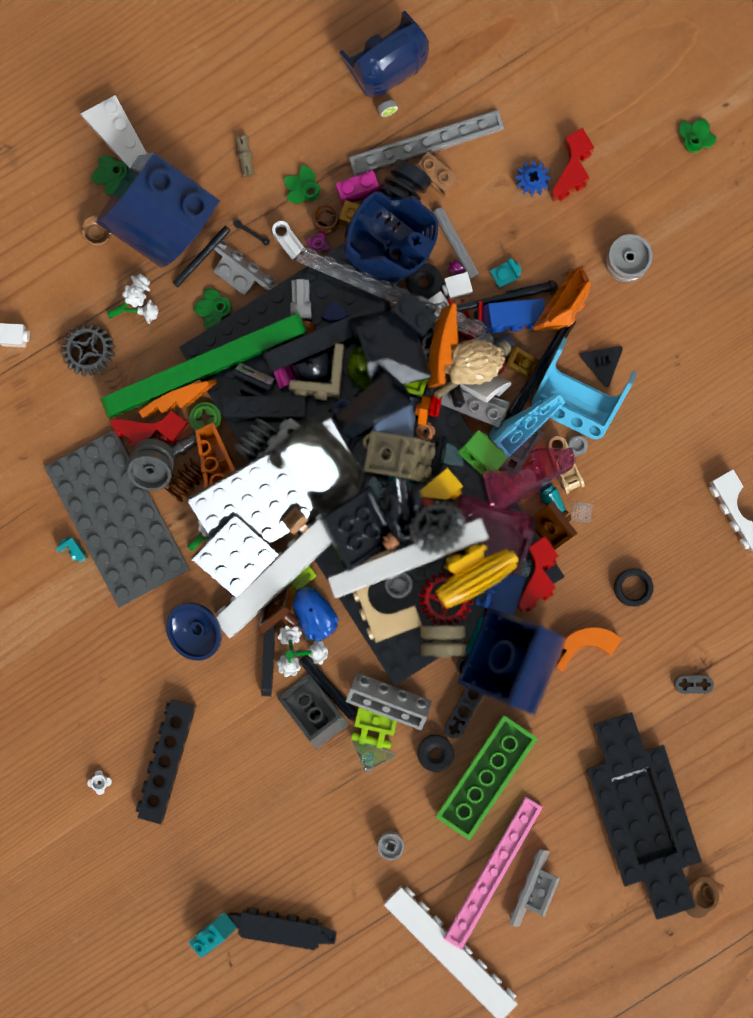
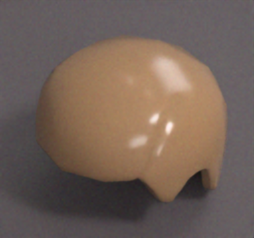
(94, 233)

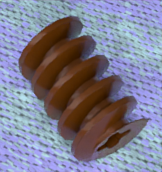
(185, 480)

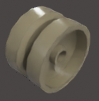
(442, 641)

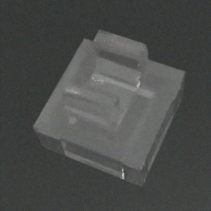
(582, 512)

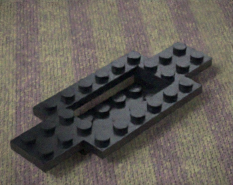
(636, 818)

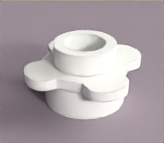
(99, 788)

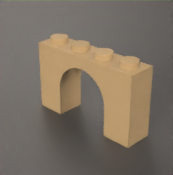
(384, 625)

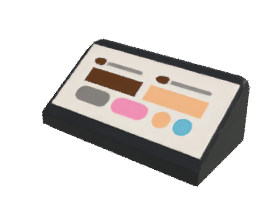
(254, 377)

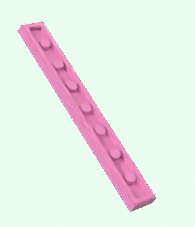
(493, 873)

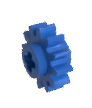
(525, 175)

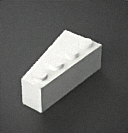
(115, 130)

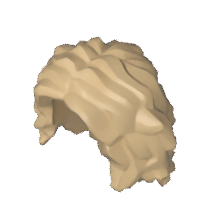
(474, 362)

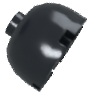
(314, 367)

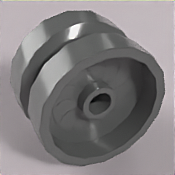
(151, 464)

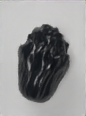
(400, 507)

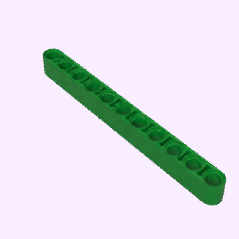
(204, 365)

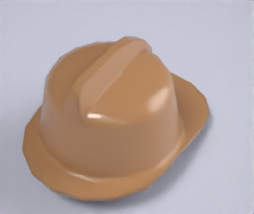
(706, 896)

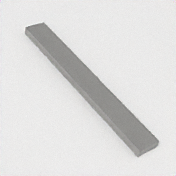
(427, 142)

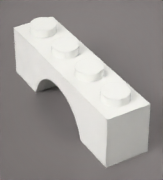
(727, 489)

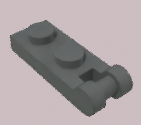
(522, 453)

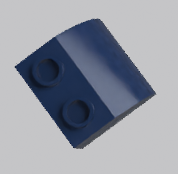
(157, 210)
(512, 660)

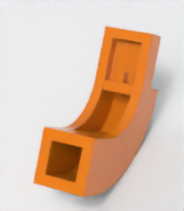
(598, 637)

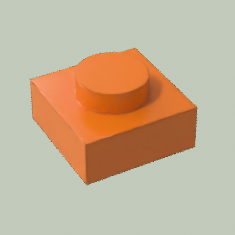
(422, 410)

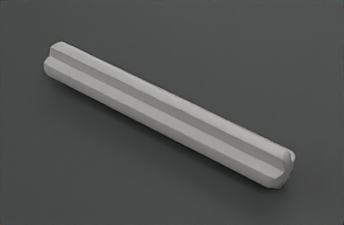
(455, 242)

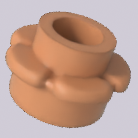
(420, 432)
(390, 542)

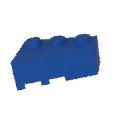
(511, 315)

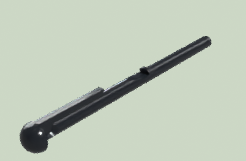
(550, 286)

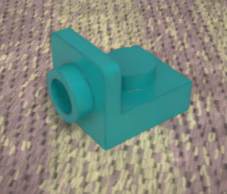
(506, 273)
(76, 551)

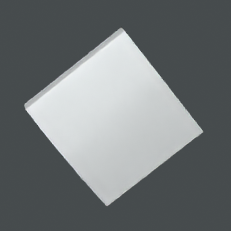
(488, 389)

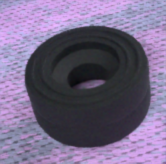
(432, 274)
(445, 759)

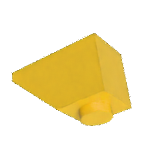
(442, 487)

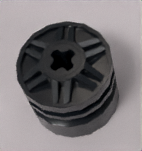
(406, 181)

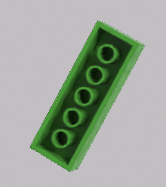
(485, 777)

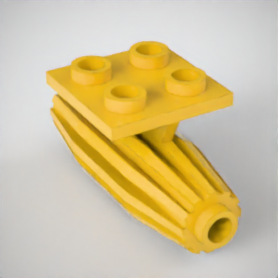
(474, 573)

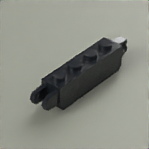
(281, 929)

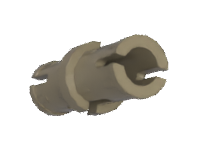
(245, 156)

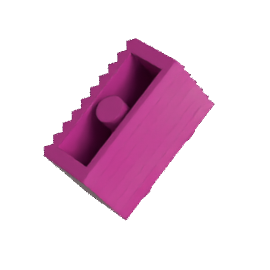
(358, 187)

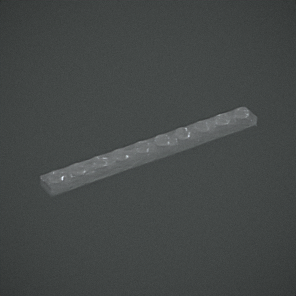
(381, 288)

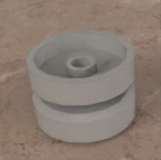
(637, 250)

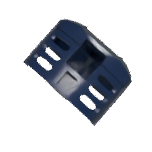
(389, 59)
(371, 242)

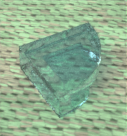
(452, 457)
(526, 567)

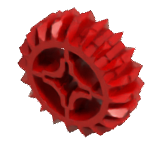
(427, 596)

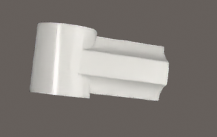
(288, 241)

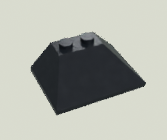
(390, 348)

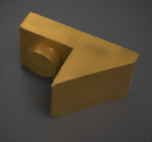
(521, 362)

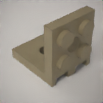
(319, 390)
(409, 456)

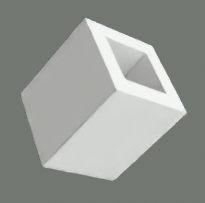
(457, 286)
(14, 335)

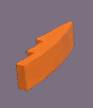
(443, 339)
(183, 397)

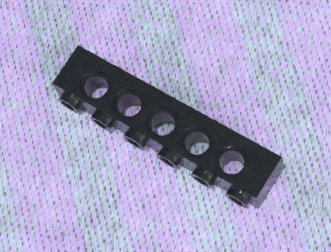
(157, 813)

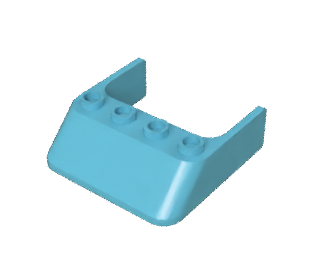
(584, 406)

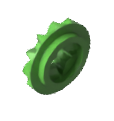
(197, 413)

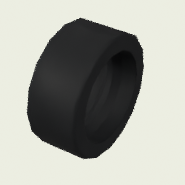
(648, 587)

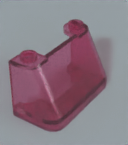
(513, 486)
(504, 527)

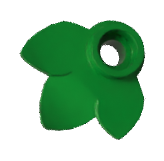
(698, 133)
(107, 175)
(301, 184)
(210, 307)

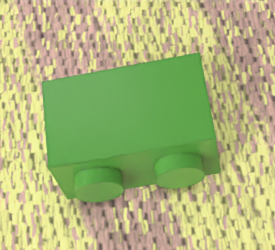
(482, 453)

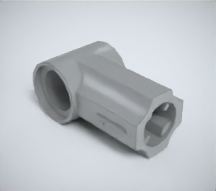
(300, 299)

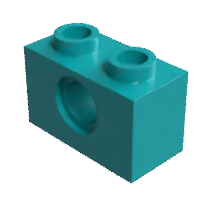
(212, 935)

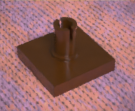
(554, 526)
(279, 610)

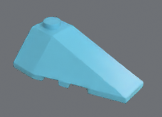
(522, 426)

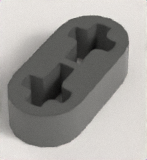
(693, 679)

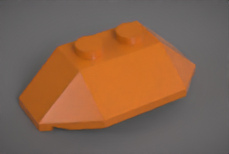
(566, 301)

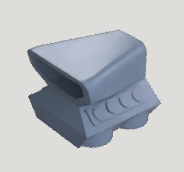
(399, 423)

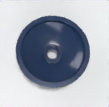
(186, 634)

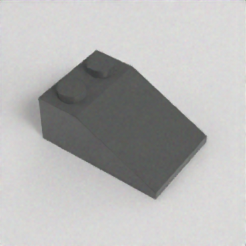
(312, 711)

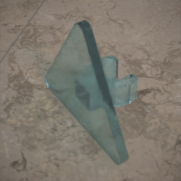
(371, 755)

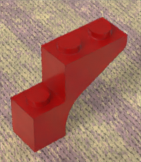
(574, 175)
(170, 429)
(539, 584)

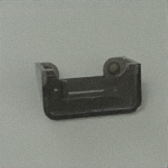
(319, 464)

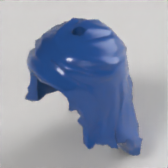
(319, 620)

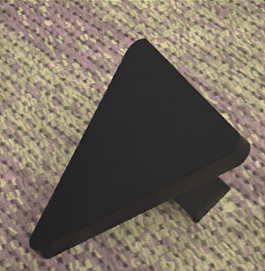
(603, 362)

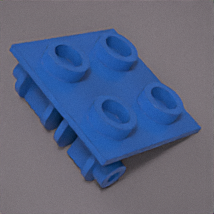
(503, 595)

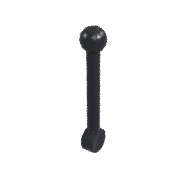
(238, 224)

